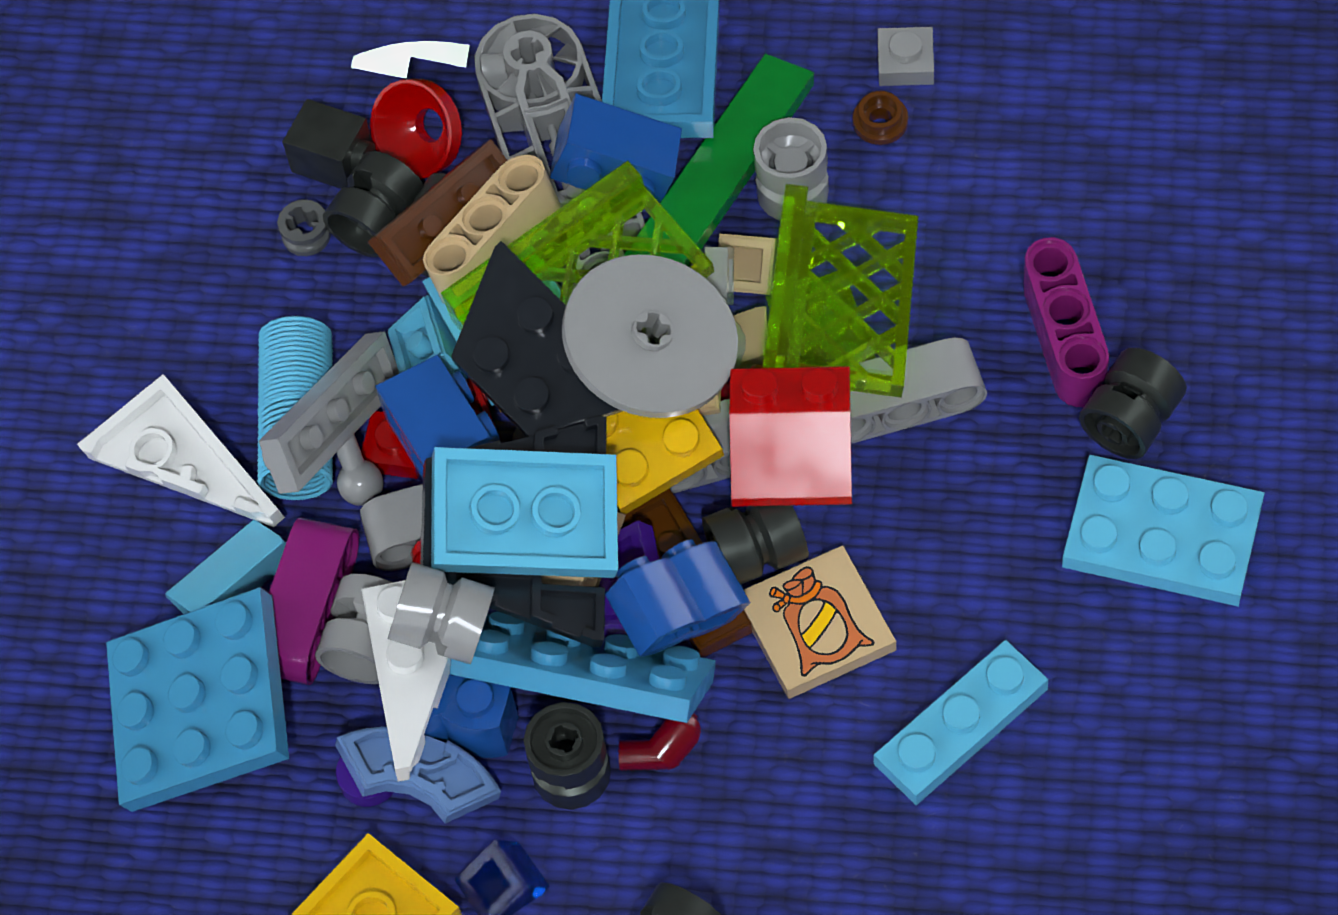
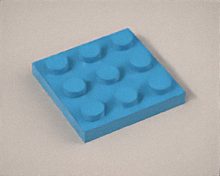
(196, 700)

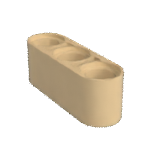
(502, 210)

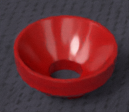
(400, 129)

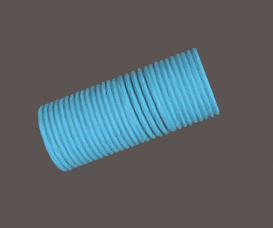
(291, 361)

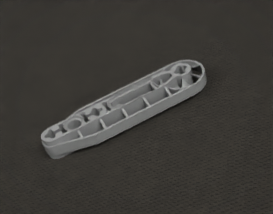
(521, 82)

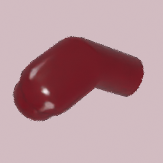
(664, 750)

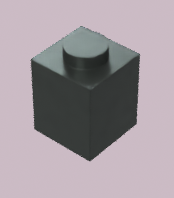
(326, 143)

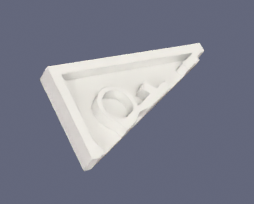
(171, 446)
(407, 676)

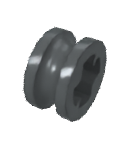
(293, 238)

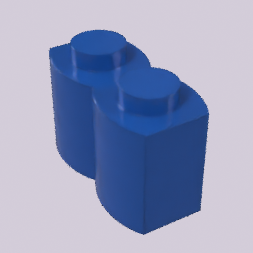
(676, 596)
(475, 717)

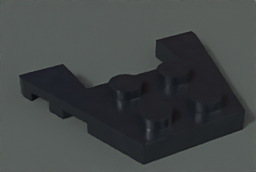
(562, 609)

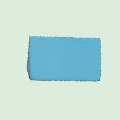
(421, 336)
(233, 569)

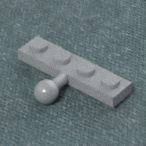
(326, 424)

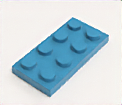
(664, 61)
(612, 675)

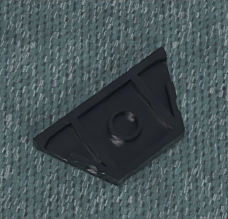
(517, 350)

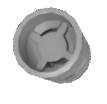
(791, 154)
(441, 613)
(346, 640)

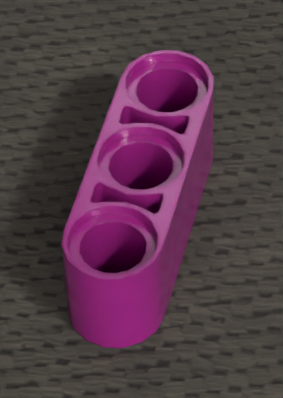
(1065, 298)
(304, 591)

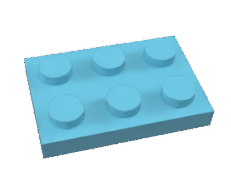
(524, 512)
(1163, 530)

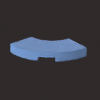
(442, 778)

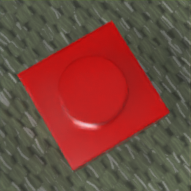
(385, 449)

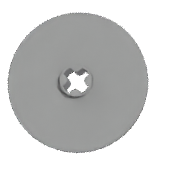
(616, 360)

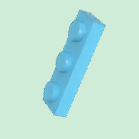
(960, 722)

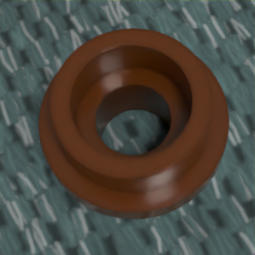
(880, 106)

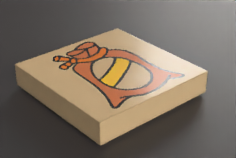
(817, 622)

